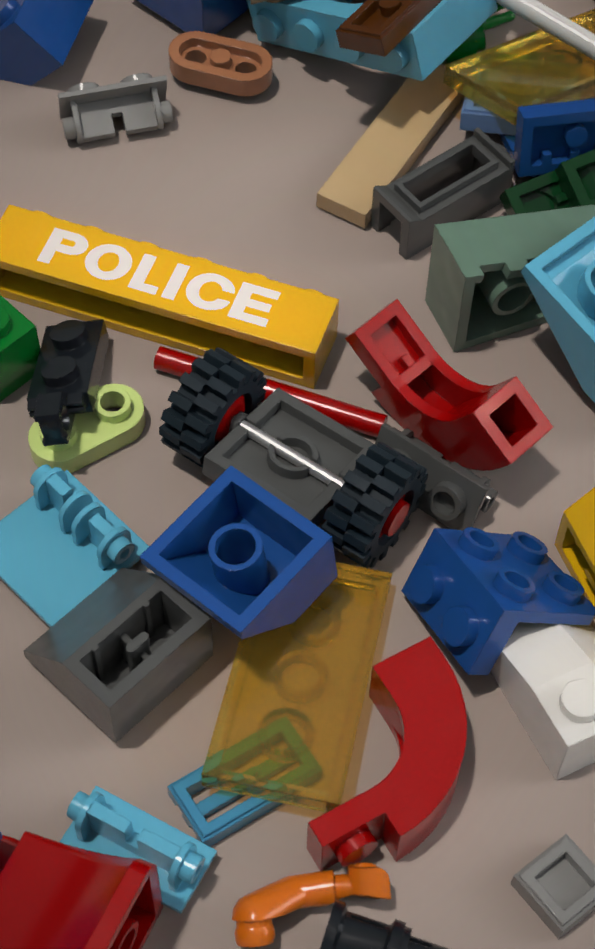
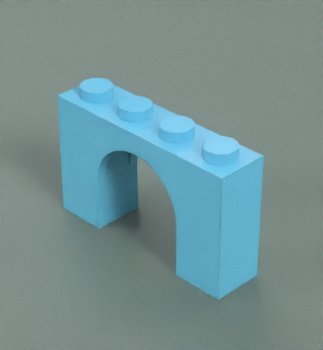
(313, 26)

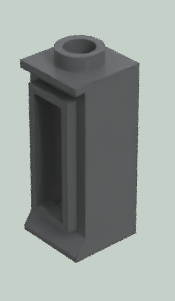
(444, 190)

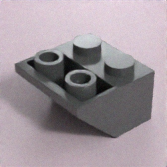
(124, 649)

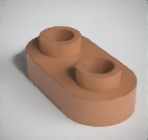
(220, 63)

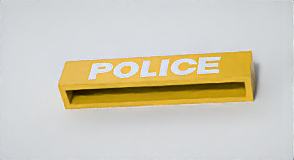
(165, 295)

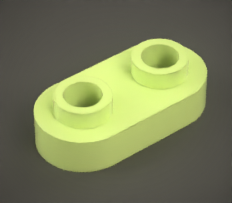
(94, 432)

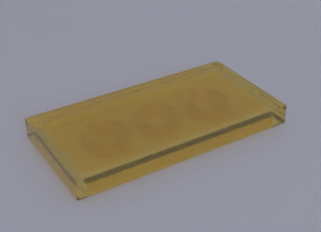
(525, 72)
(300, 698)

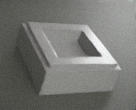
(559, 886)

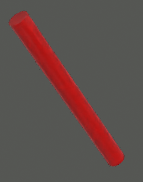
(346, 414)

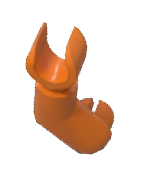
(302, 891)

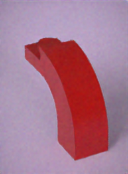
(457, 417)
(429, 722)

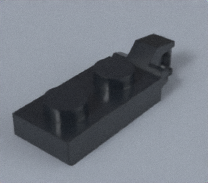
(66, 376)

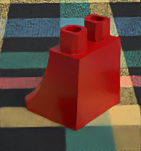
(74, 897)

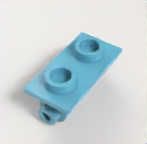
(120, 829)

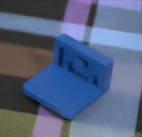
(482, 584)

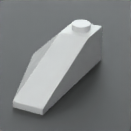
(551, 688)

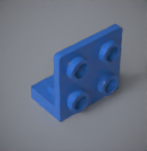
(550, 135)

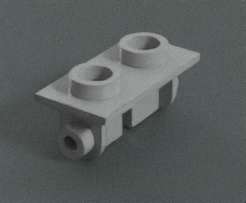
(89, 108)

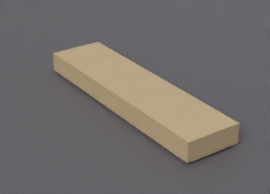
(388, 146)

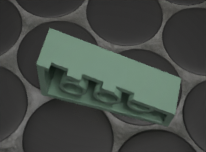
(477, 274)

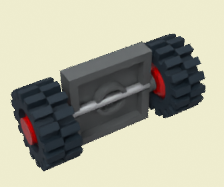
(293, 454)

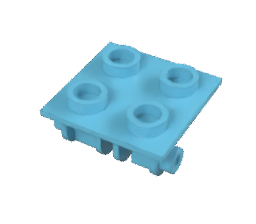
(62, 545)

